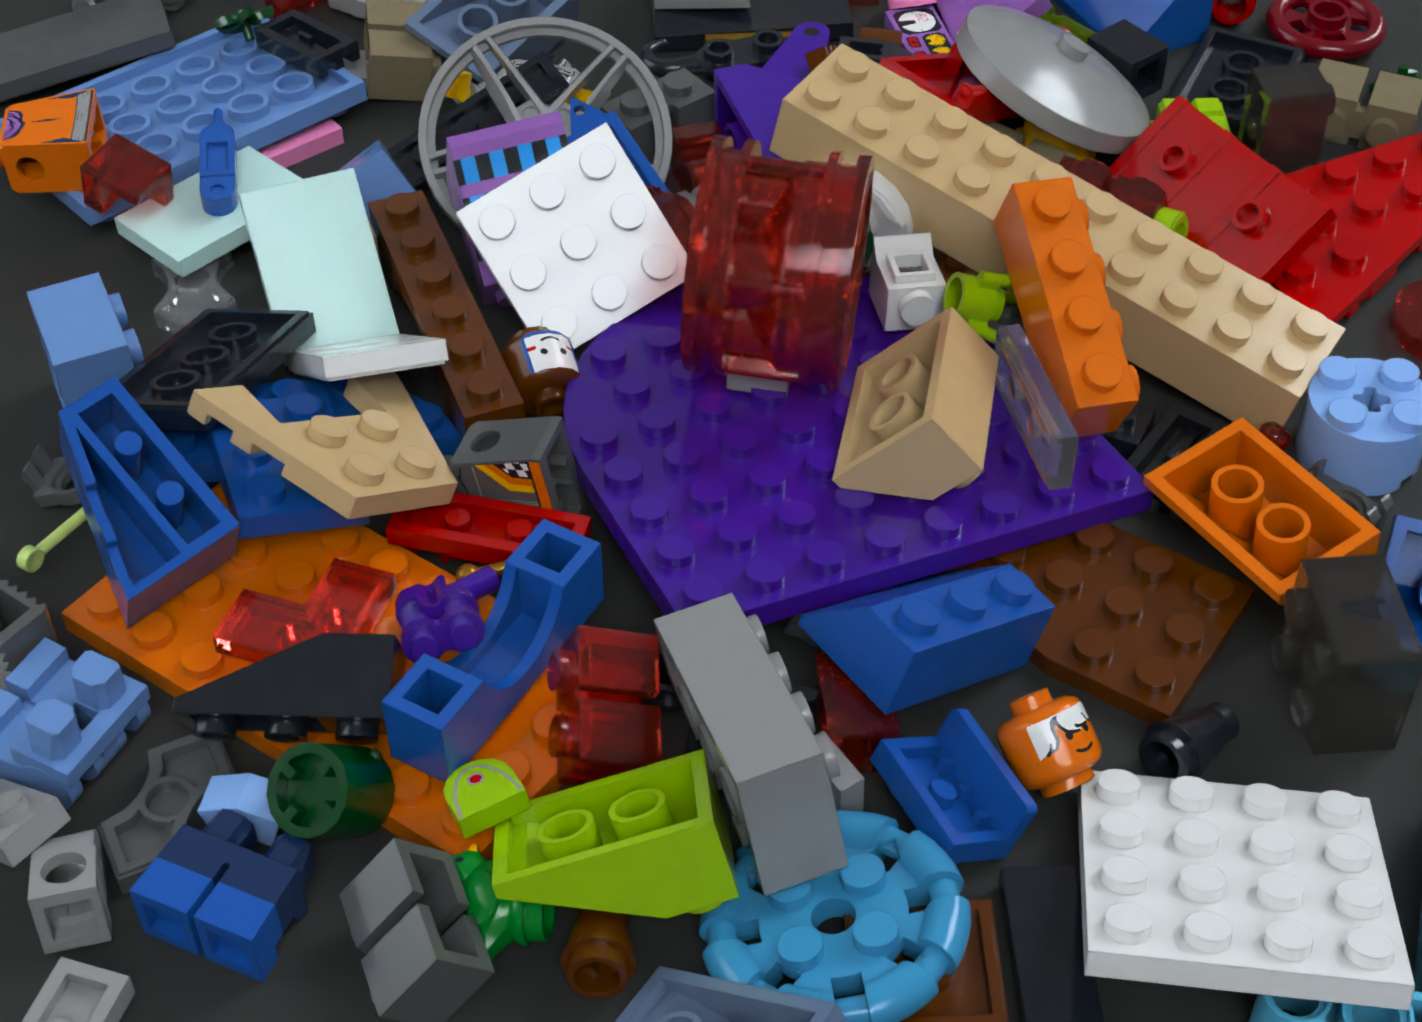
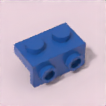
(957, 789)

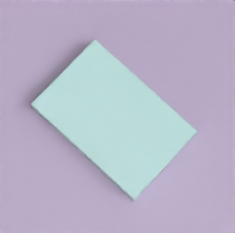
(187, 236)
(320, 256)

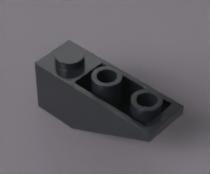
(312, 687)

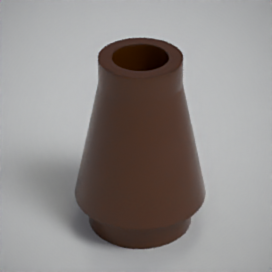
(599, 954)

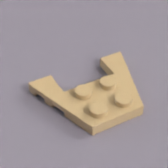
(349, 463)

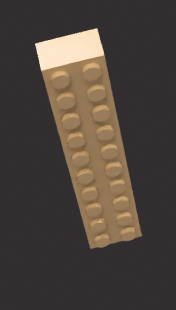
(1180, 305)

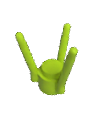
(979, 299)

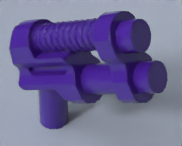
(444, 615)

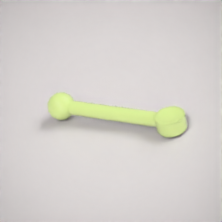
(32, 558)

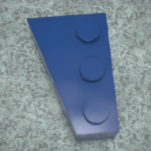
(142, 501)

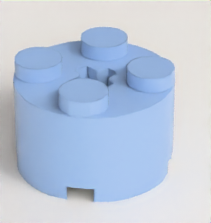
(1364, 422)

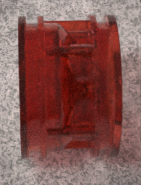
(775, 264)

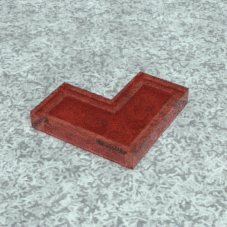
(344, 601)

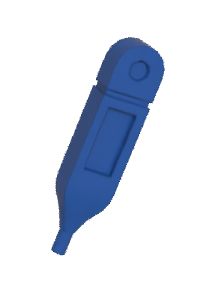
(218, 167)

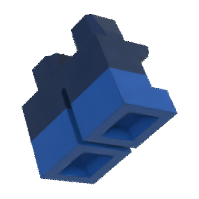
(221, 896)

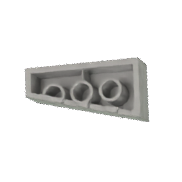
(756, 740)

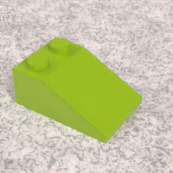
(623, 844)

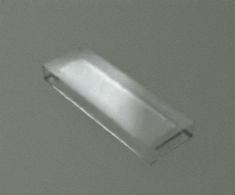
(1035, 408)

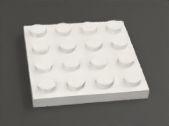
(1238, 890)

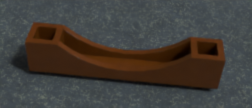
(432, 285)

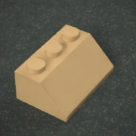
(920, 413)

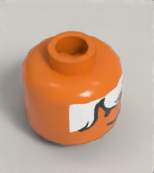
(1049, 742)

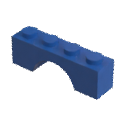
(451, 708)

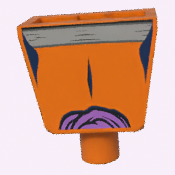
(50, 140)

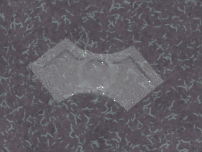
(191, 294)

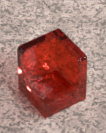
(125, 172)

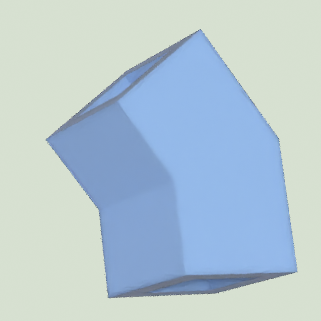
(242, 795)

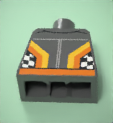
(519, 463)

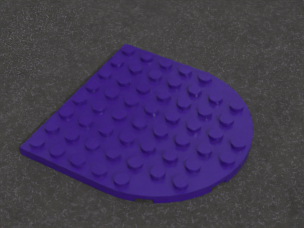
(739, 489)

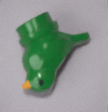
(499, 919)

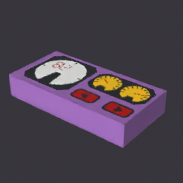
(921, 29)

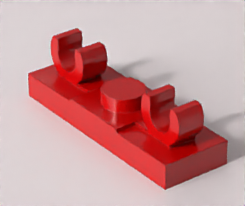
(475, 527)

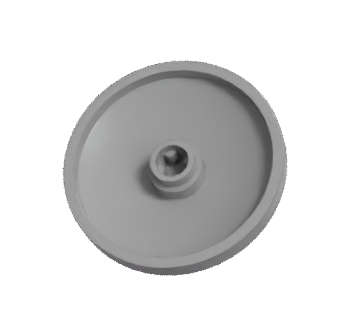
(1052, 78)

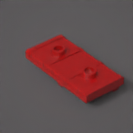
(952, 81)
(1228, 192)

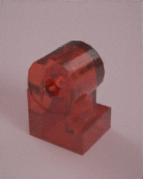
(690, 150)

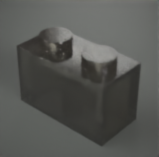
(1287, 115)

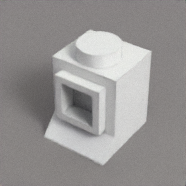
(905, 281)

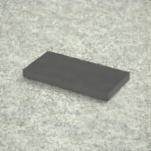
(81, 44)

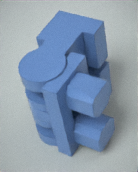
(66, 719)

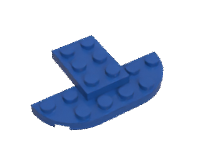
(253, 483)

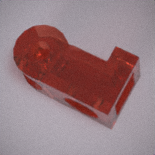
(850, 715)

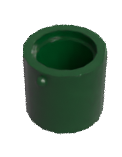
(330, 791)

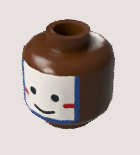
(541, 367)

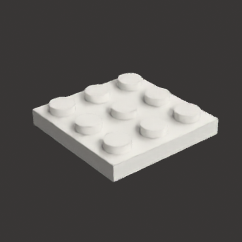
(577, 239)

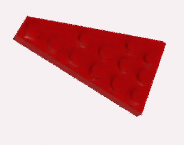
(1375, 230)

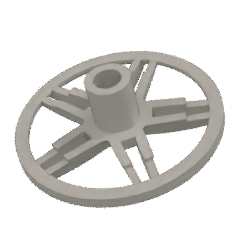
(534, 27)

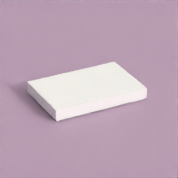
(368, 357)

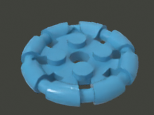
(865, 952)

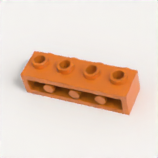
(1066, 303)

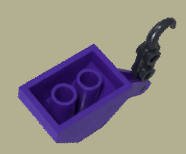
(748, 76)

